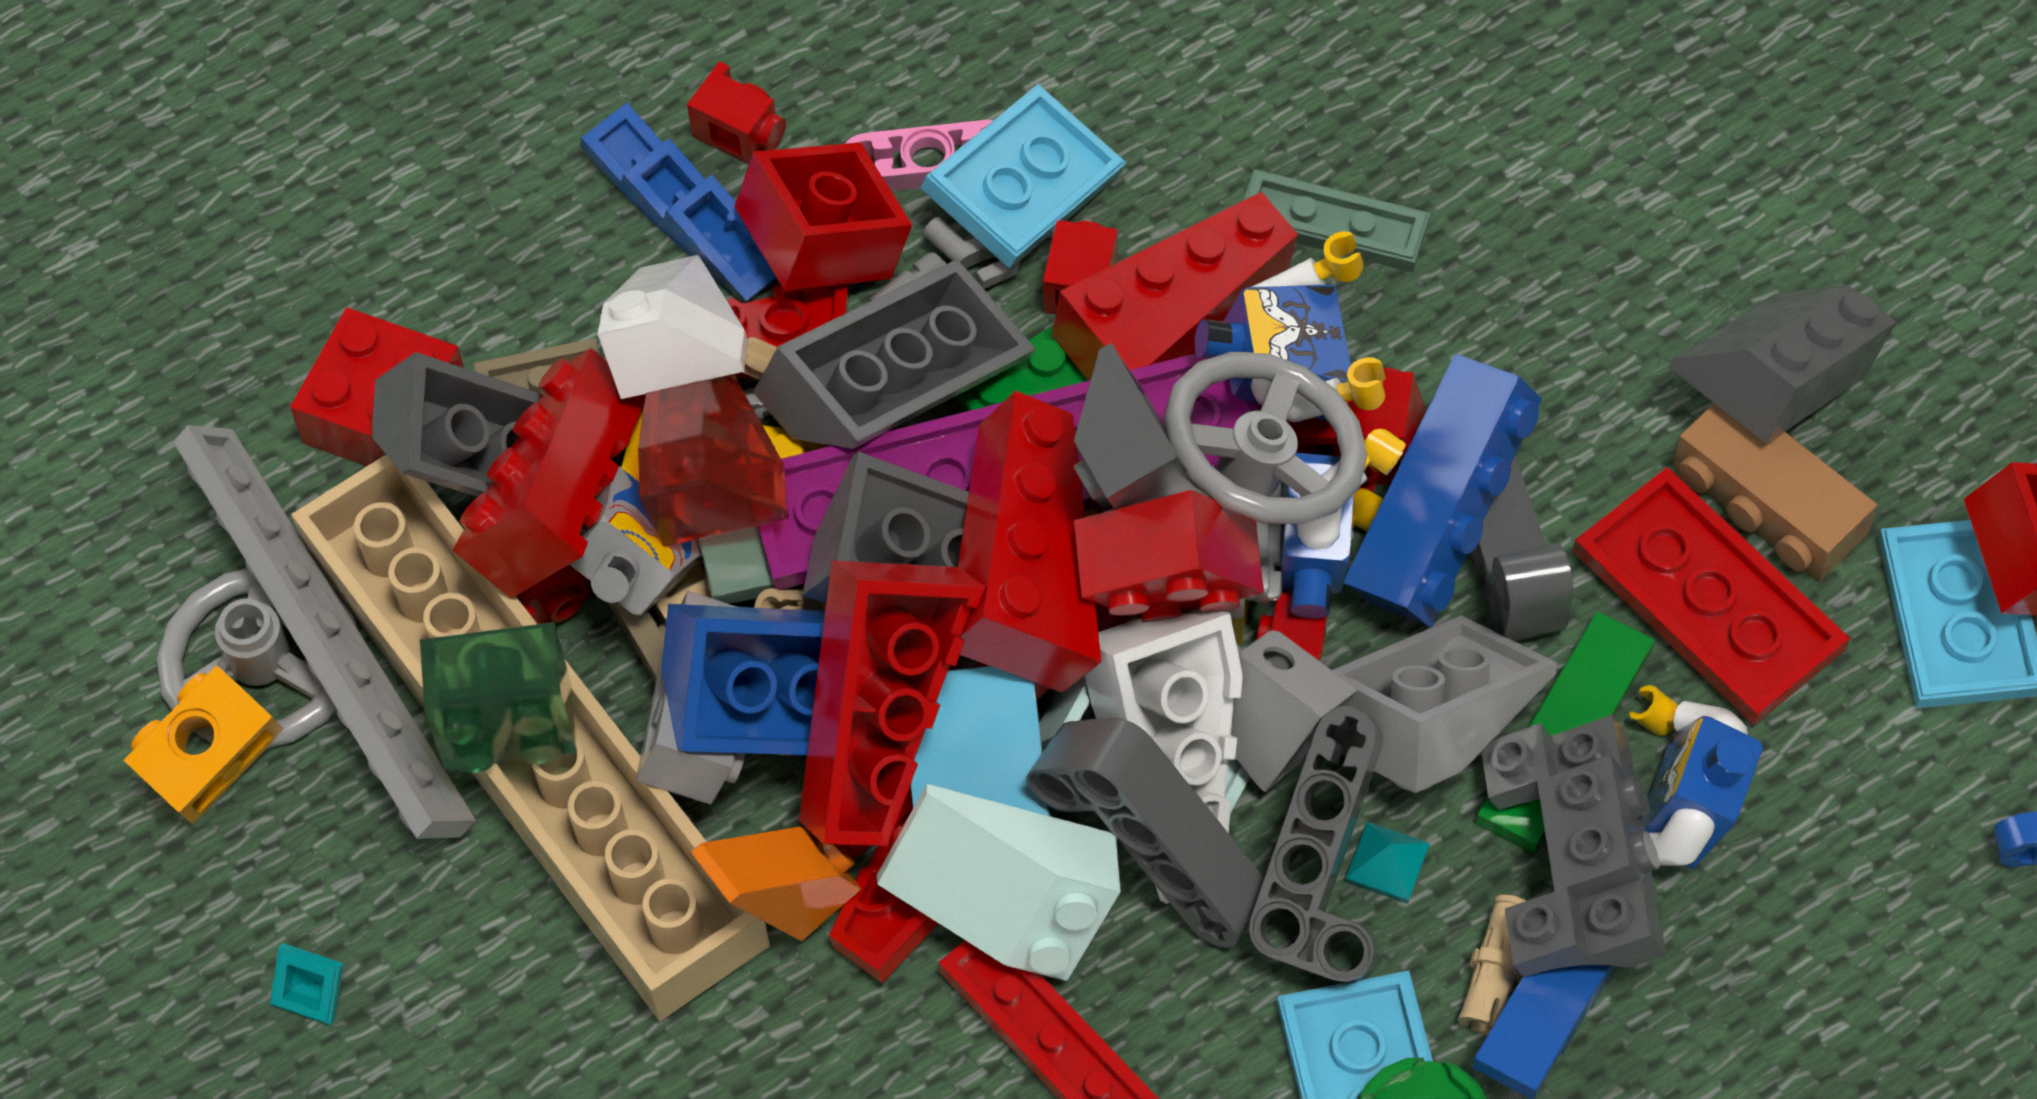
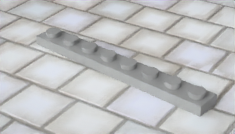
(324, 633)

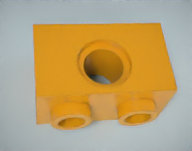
(240, 737)

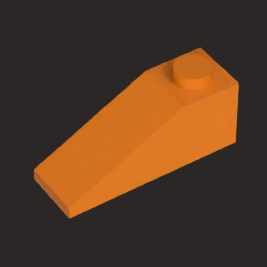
(781, 877)

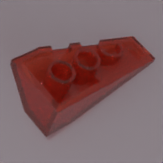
(707, 462)

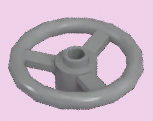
(1262, 443)
(251, 651)

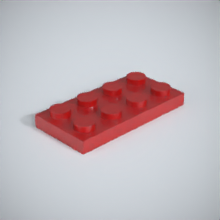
(1711, 595)

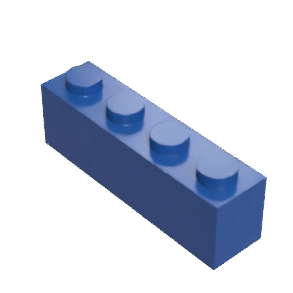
(1444, 490)

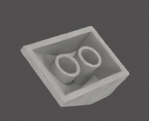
(1441, 698)

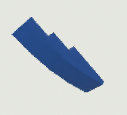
(679, 201)
(1539, 1025)

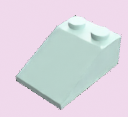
(1005, 878)

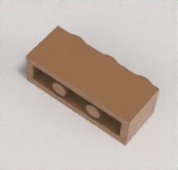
(1775, 491)

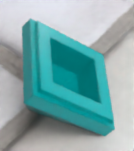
(1387, 862)
(306, 984)

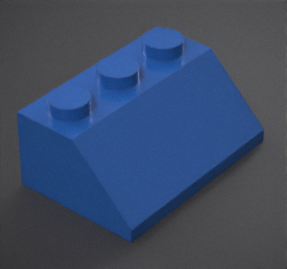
(741, 677)

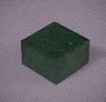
(498, 697)

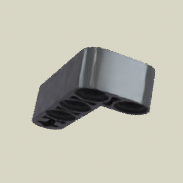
(1521, 576)
(1156, 817)
(1331, 841)

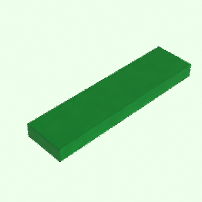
(1585, 691)

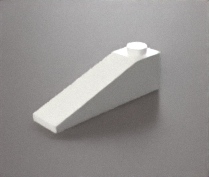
(670, 329)
(1180, 688)

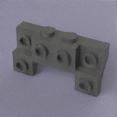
(1595, 842)

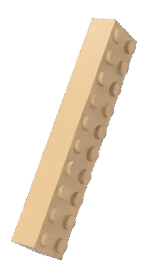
(596, 831)

